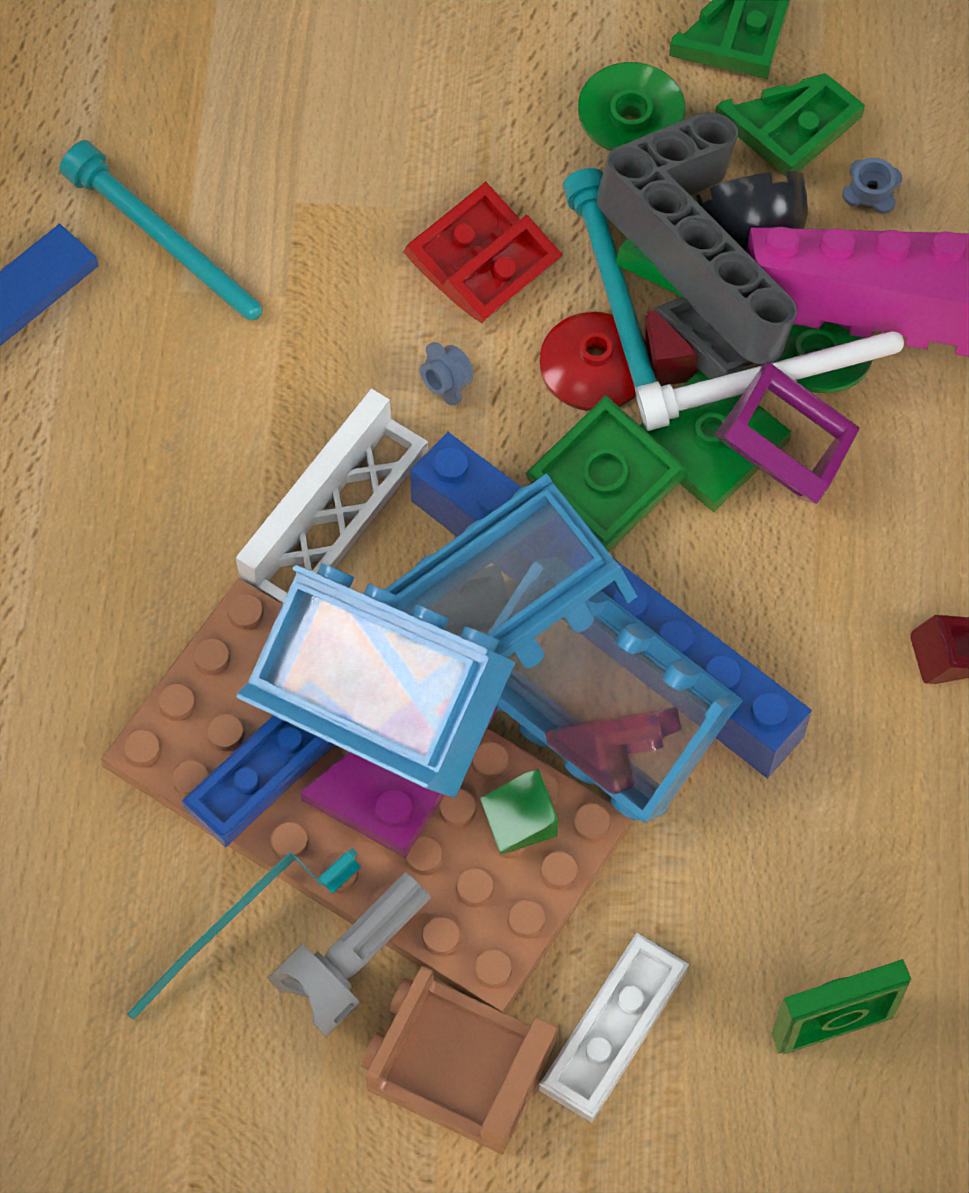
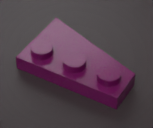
(374, 801)

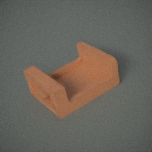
(458, 1061)

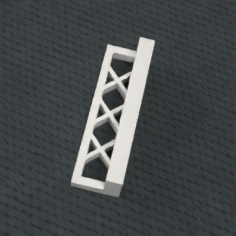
(320, 485)

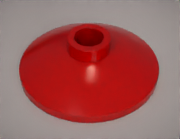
(581, 377)

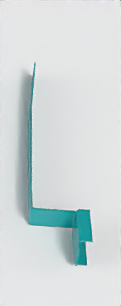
(332, 879)

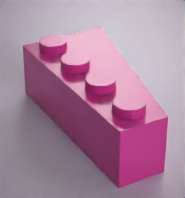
(873, 280)

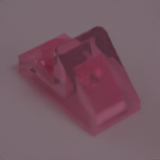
(604, 744)

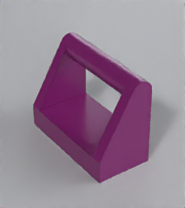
(772, 460)

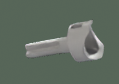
(326, 977)

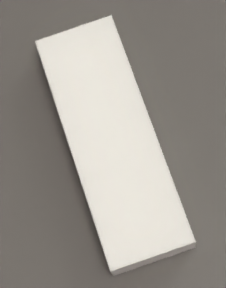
(613, 1027)

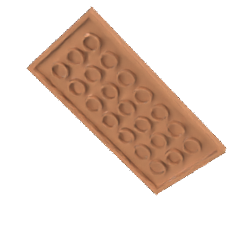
(486, 910)

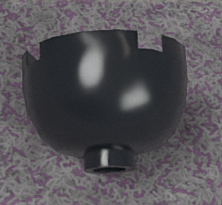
(757, 204)

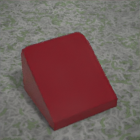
(668, 352)
(942, 648)

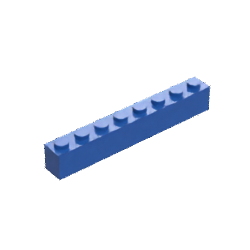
(463, 487)

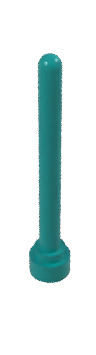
(87, 167)
(581, 194)

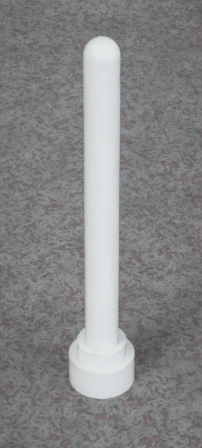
(662, 403)

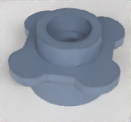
(877, 173)
(446, 371)

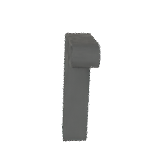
(650, 202)

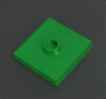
(712, 466)
(610, 471)
(840, 1007)

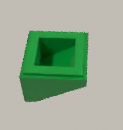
(520, 813)

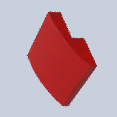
(482, 253)

